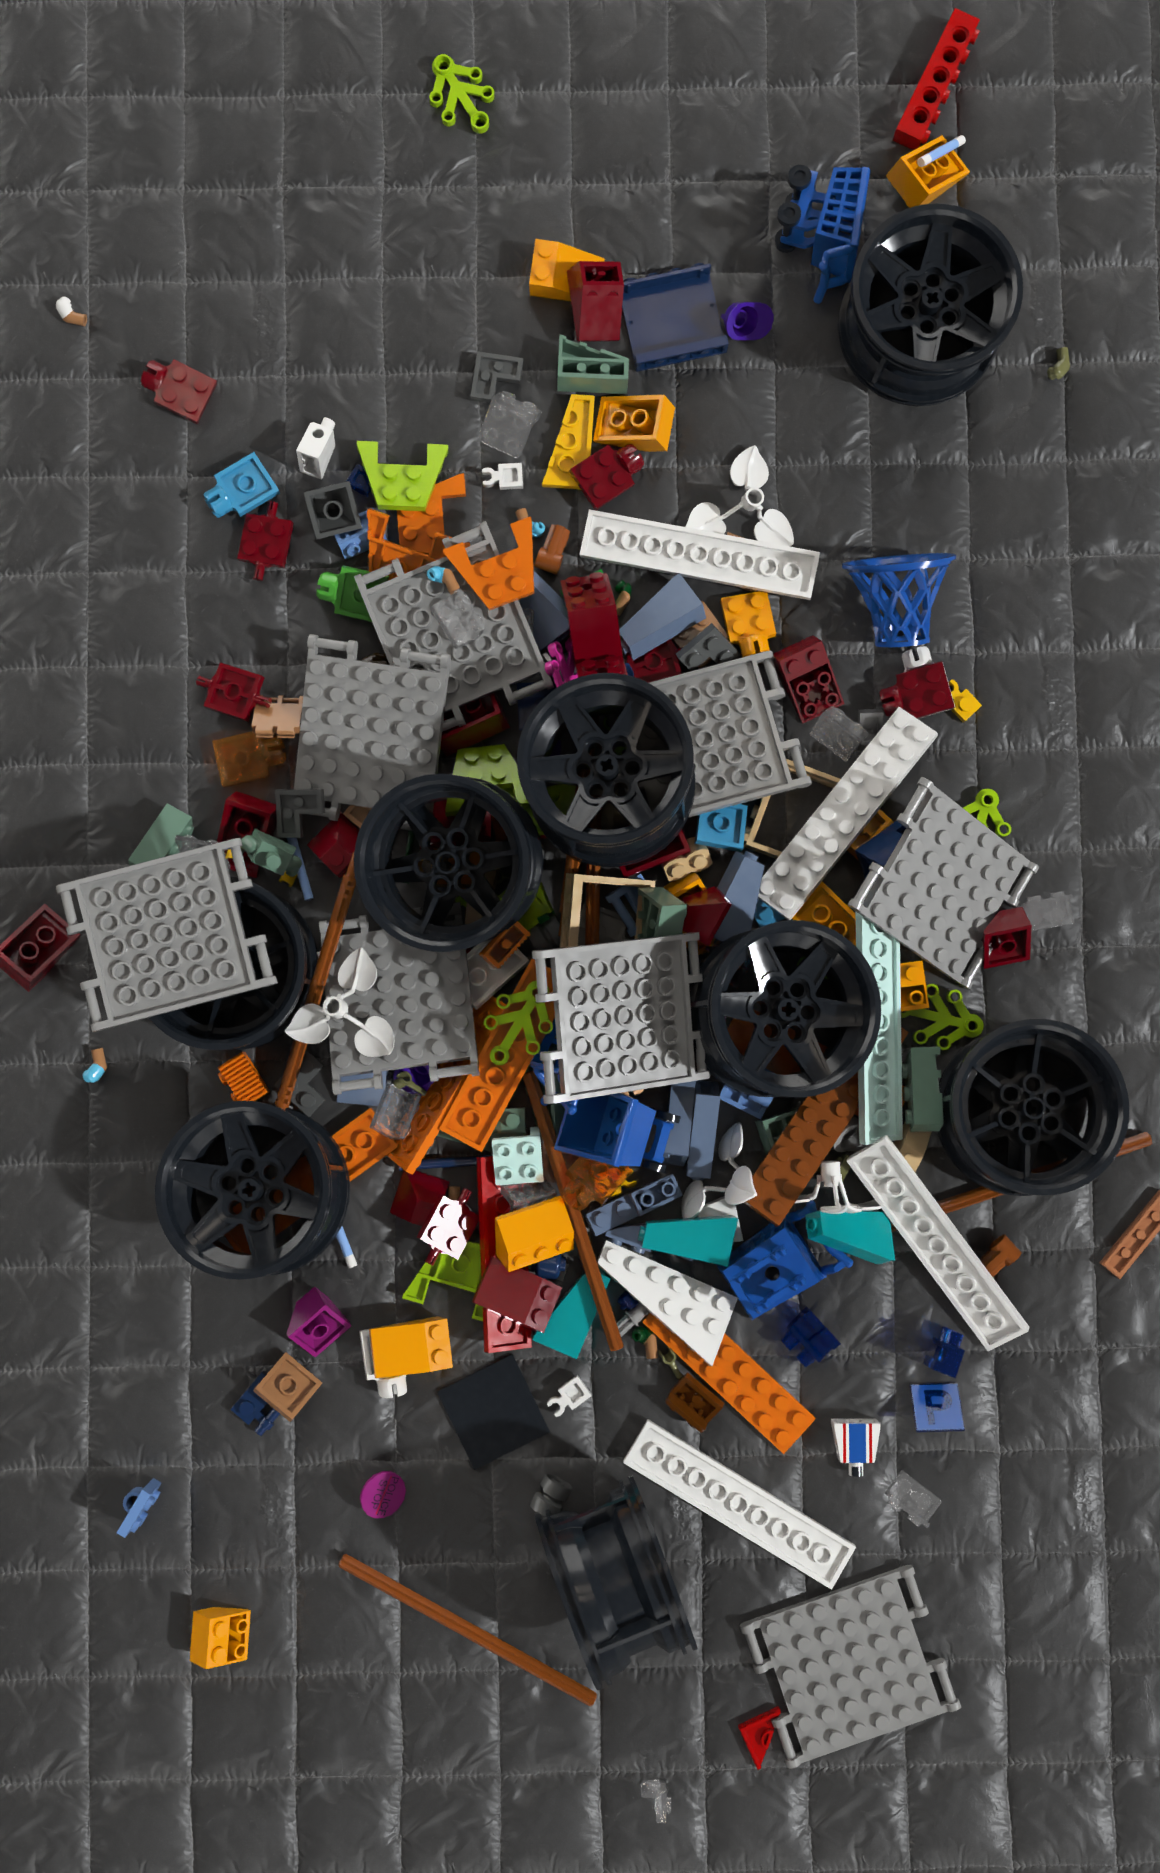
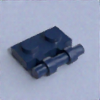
(250, 1407)

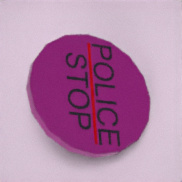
(382, 1494)

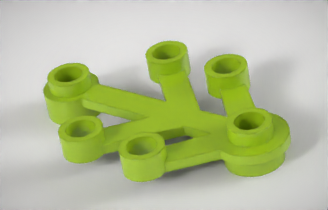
(459, 91)
(991, 809)
(944, 1018)
(521, 1019)

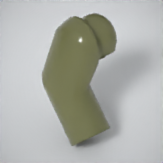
(1061, 366)

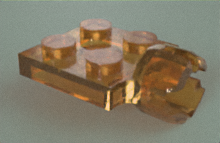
(247, 757)
(593, 1182)

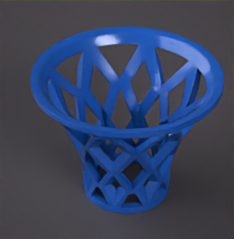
(878, 599)

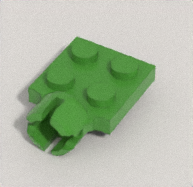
(344, 593)

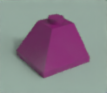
(316, 1322)

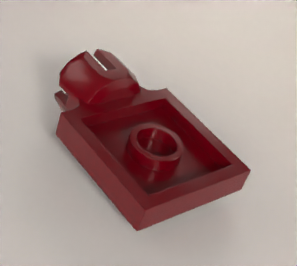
(179, 388)
(607, 474)
(919, 692)

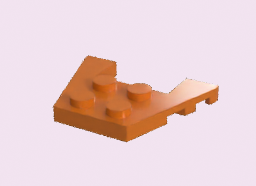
(419, 527)
(383, 551)
(503, 576)

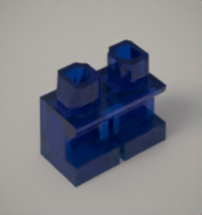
(812, 1335)
(947, 1353)

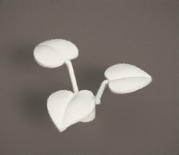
(752, 472)
(310, 1023)
(832, 1178)
(740, 1187)

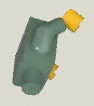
(271, 854)

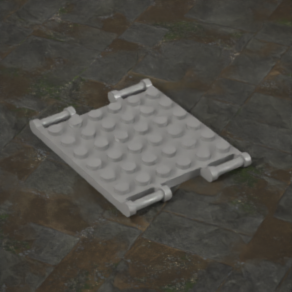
(493, 662)
(368, 724)
(731, 734)
(942, 884)
(165, 934)
(417, 993)
(621, 1016)
(849, 1665)

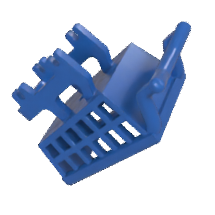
(787, 1252)

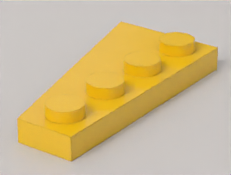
(572, 443)

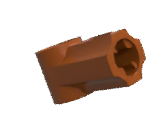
(550, 556)
(1001, 1254)

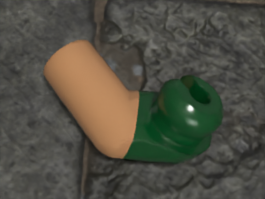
(624, 598)
(648, 1339)

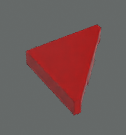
(758, 1734)

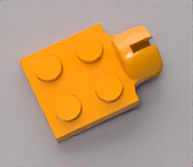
(749, 621)

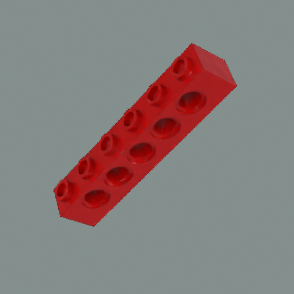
(959, 27)

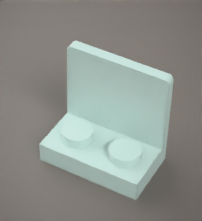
(518, 1159)

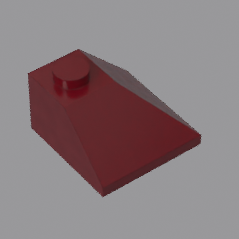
(336, 844)
(705, 913)
(1009, 937)
(417, 1196)

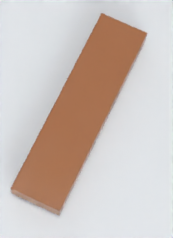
(1134, 1239)

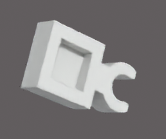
(508, 476)
(572, 1394)

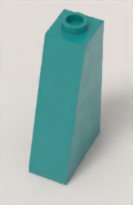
(858, 1234)
(694, 1238)
(571, 1318)

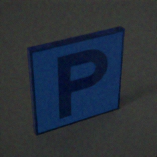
(937, 1407)

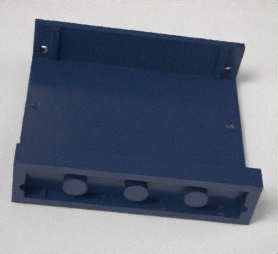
(672, 317)

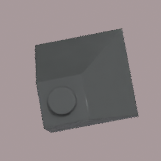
(332, 509)

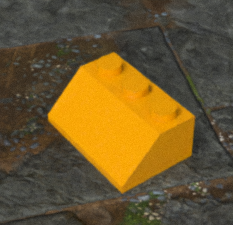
(533, 1234)

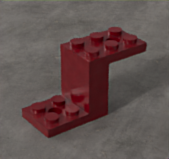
(593, 624)

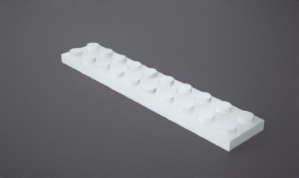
(699, 554)
(845, 813)
(937, 1243)
(739, 1504)

